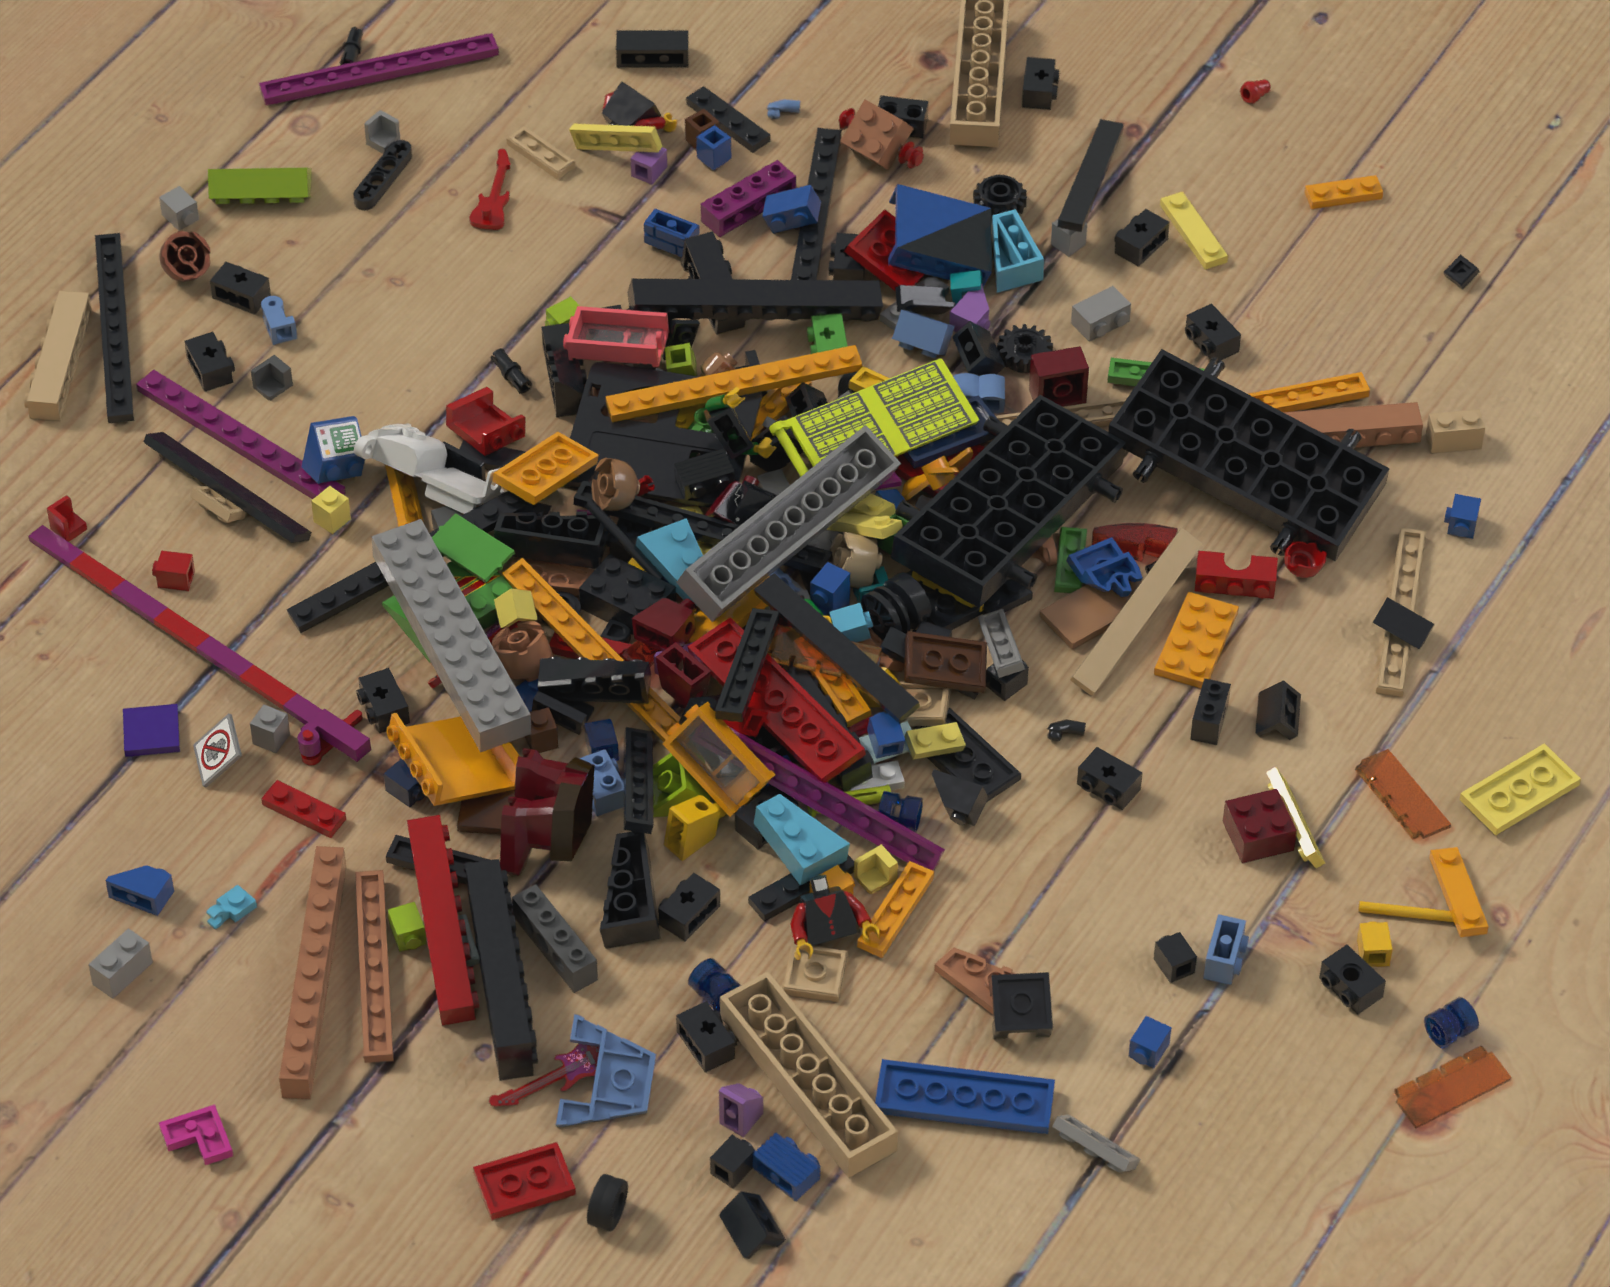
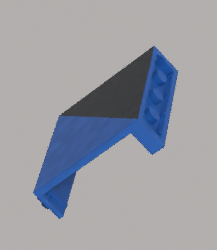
(940, 234)

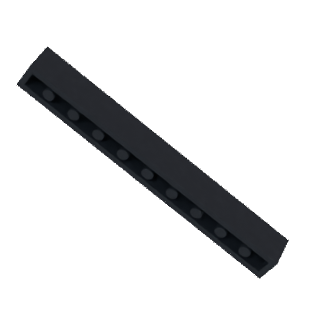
(756, 298)

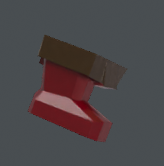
(548, 810)

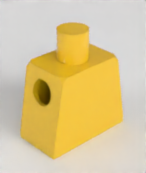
(691, 826)

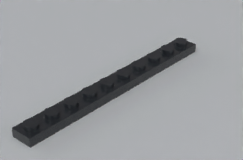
(821, 179)
(114, 328)
(704, 528)
(371, 580)

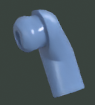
(784, 106)

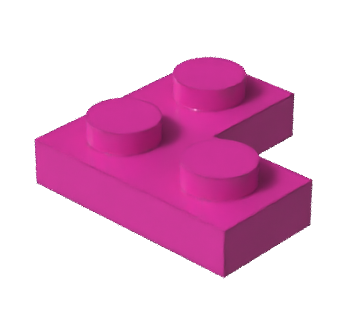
(201, 1128)

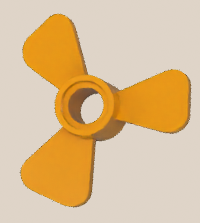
(937, 473)

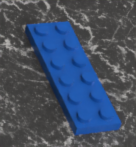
(965, 1096)

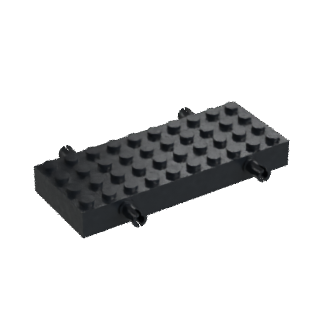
(1248, 454)
(1008, 501)

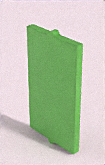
(471, 548)

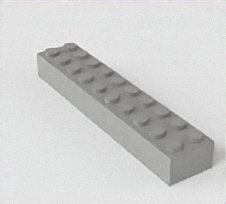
(788, 523)
(451, 635)

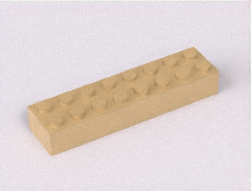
(979, 73)
(808, 1074)

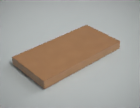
(1084, 613)

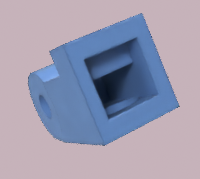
(278, 325)

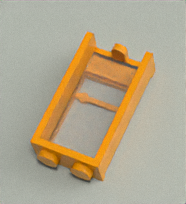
(717, 758)

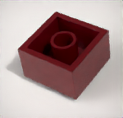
(1060, 376)
(1259, 825)

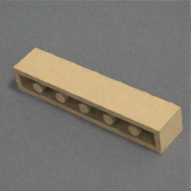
(58, 356)

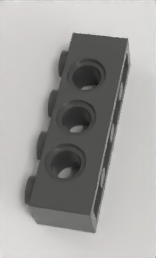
(555, 938)

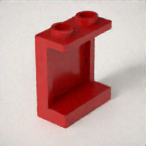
(483, 423)

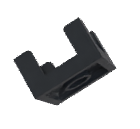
(1021, 1004)

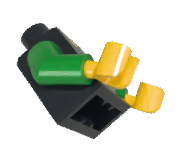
(730, 429)

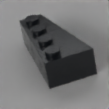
(630, 901)

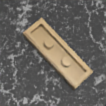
(541, 152)

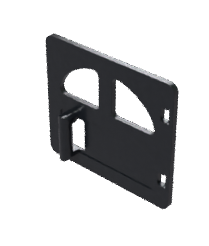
(648, 446)

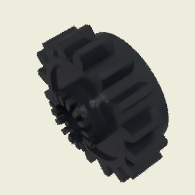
(1000, 194)
(1020, 344)

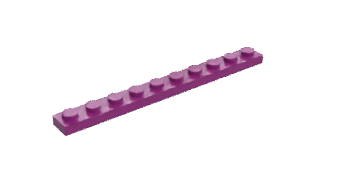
(378, 69)
(232, 433)
(846, 809)

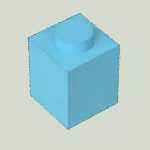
(852, 622)

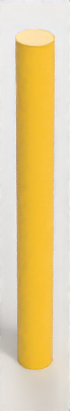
(1405, 911)

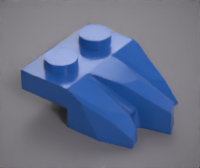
(1105, 567)

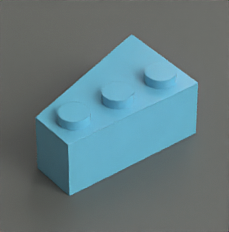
(1014, 252)
(671, 551)
(799, 839)

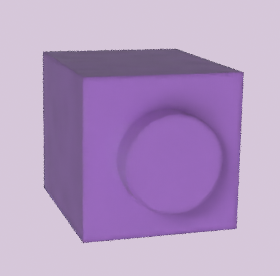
(648, 165)

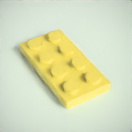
(1520, 789)

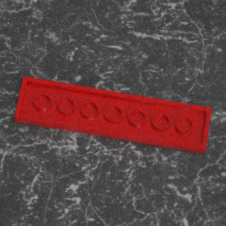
(793, 713)

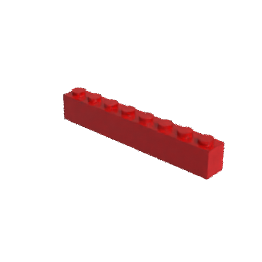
(441, 920)

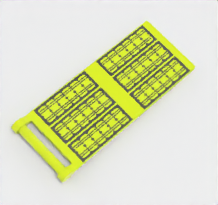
(899, 411)

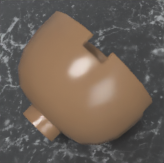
(615, 484)

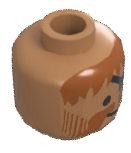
(718, 363)

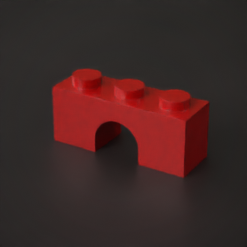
(1217, 578)

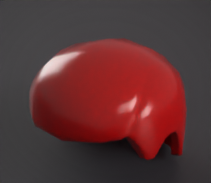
(1304, 559)

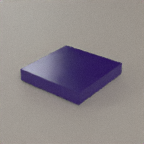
(151, 730)

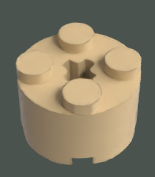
(858, 556)

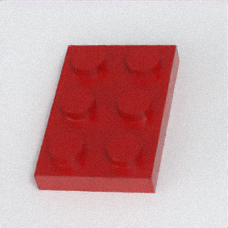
(524, 1181)

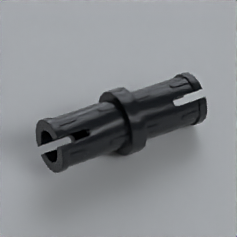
(511, 371)

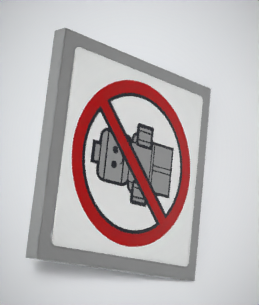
(217, 750)

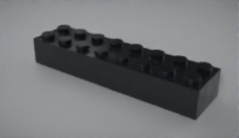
(501, 970)

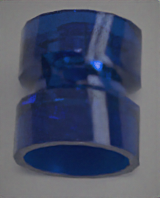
(910, 809)
(711, 982)
(1453, 1020)

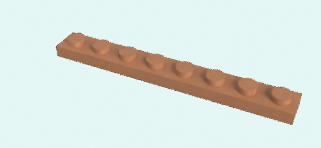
(374, 966)

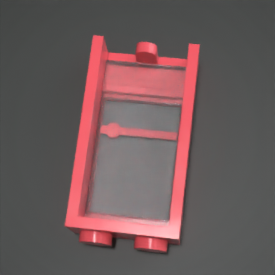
(617, 335)

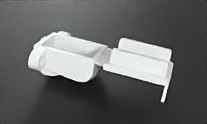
(425, 457)

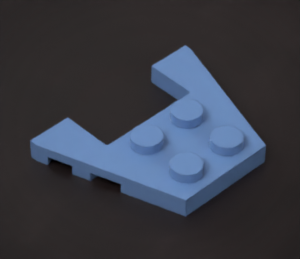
(620, 1079)

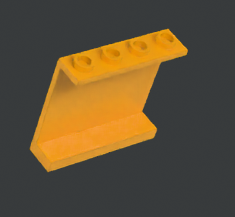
(449, 761)

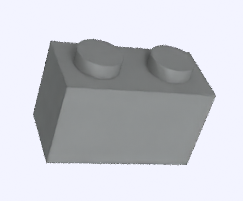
(1101, 313)
(120, 963)

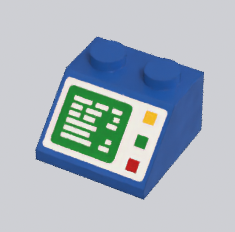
(331, 450)

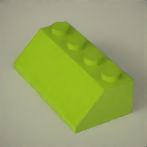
(259, 183)

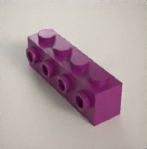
(746, 198)

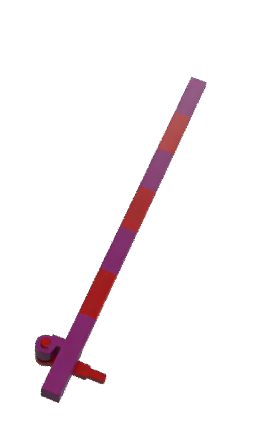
(321, 727)

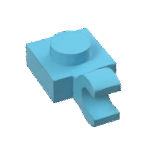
(233, 905)

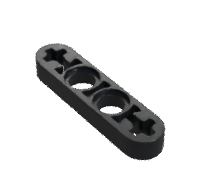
(376, 192)

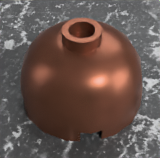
(185, 256)

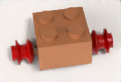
(879, 136)

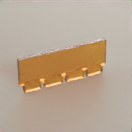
(790, 644)
(1402, 795)
(1455, 1088)

